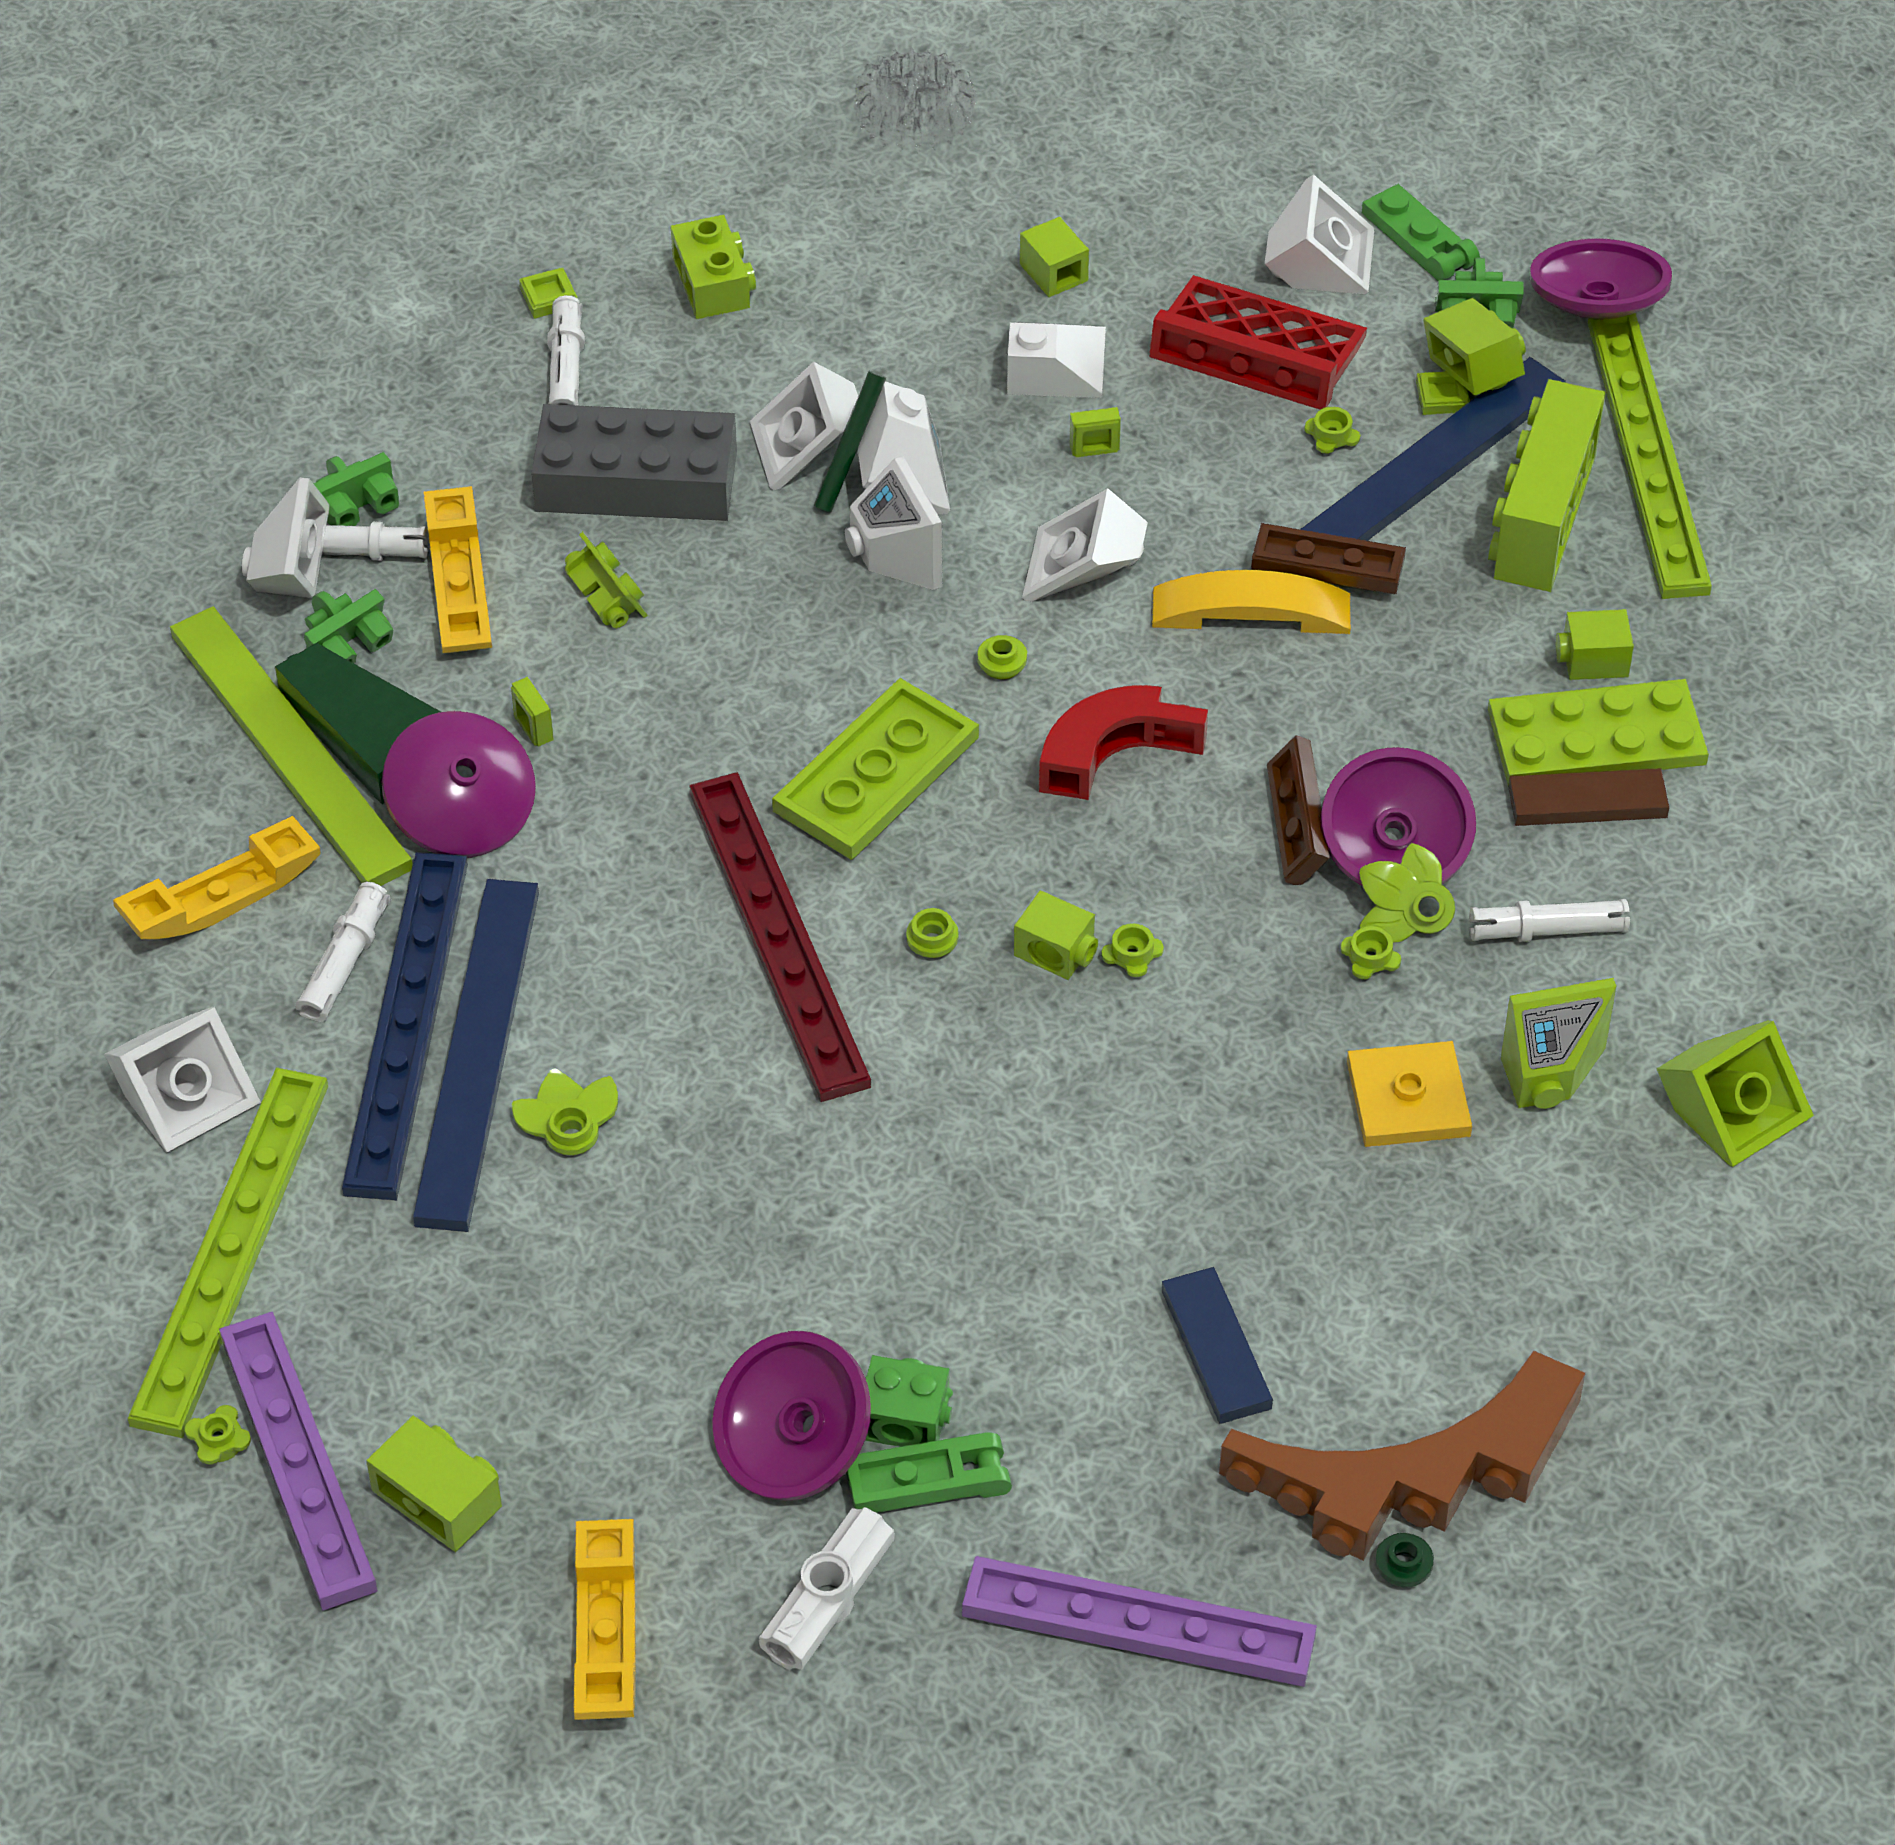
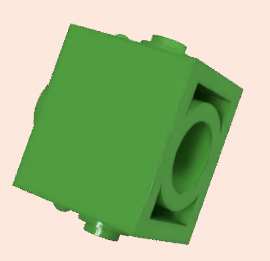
(907, 1401)

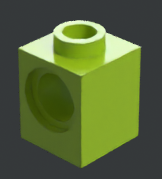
(1055, 935)

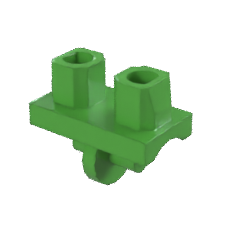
(1486, 288)
(357, 485)
(342, 620)

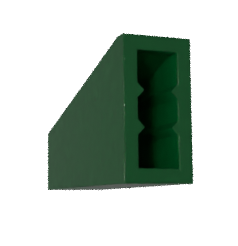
(349, 709)

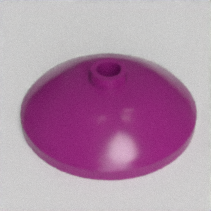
(1600, 277)
(1399, 792)
(452, 811)
(764, 1412)

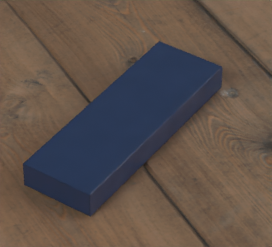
(1217, 1345)

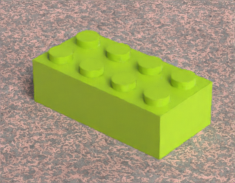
(1546, 485)

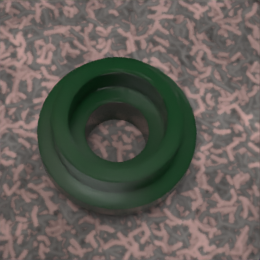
(1400, 1572)

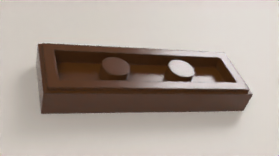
(1329, 558)
(1588, 797)
(1297, 810)

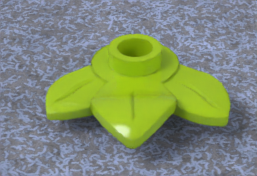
(1401, 888)
(567, 1106)

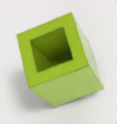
(1054, 256)
(1596, 644)

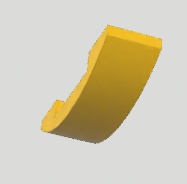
(457, 570)
(1251, 597)
(207, 898)
(605, 1620)

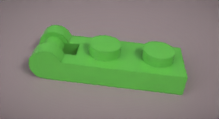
(1419, 232)
(928, 1473)

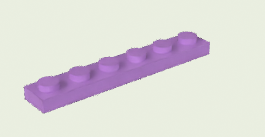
(298, 1461)
(1139, 1621)

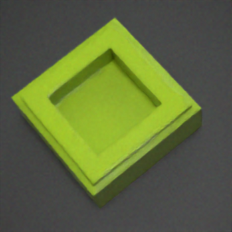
(543, 288)
(1440, 393)
(1095, 432)
(532, 712)

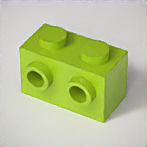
(712, 266)
(1475, 346)
(435, 1482)

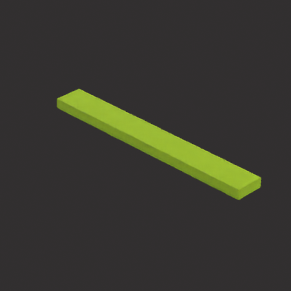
(1650, 458)
(291, 748)
(228, 1253)

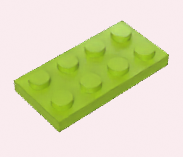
(1599, 730)
(875, 768)

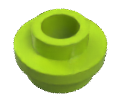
(999, 665)
(932, 921)

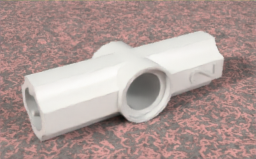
(812, 1613)

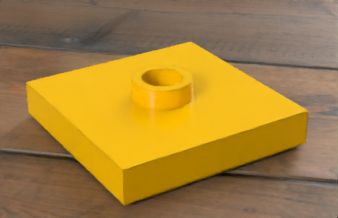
(1409, 1093)

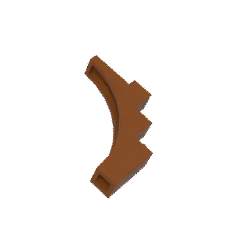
(1423, 1479)

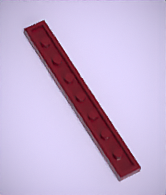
(780, 938)

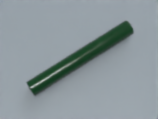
(850, 441)

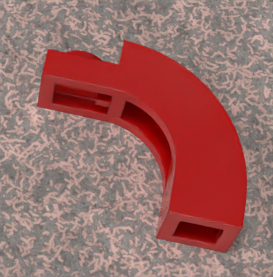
(1111, 723)

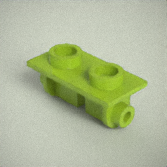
(595, 568)

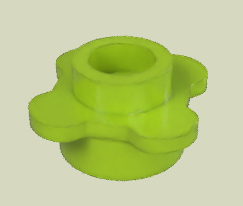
(1332, 429)
(1132, 937)
(1375, 940)
(218, 1448)

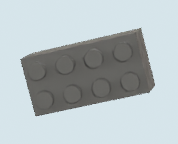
(634, 462)

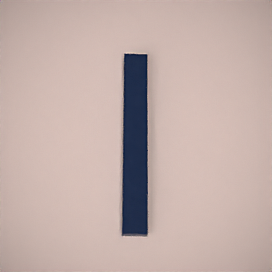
(1434, 458)
(405, 1028)
(476, 1056)

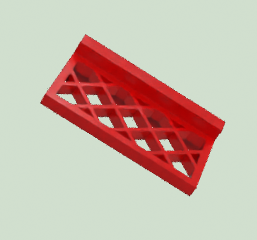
(1252, 358)

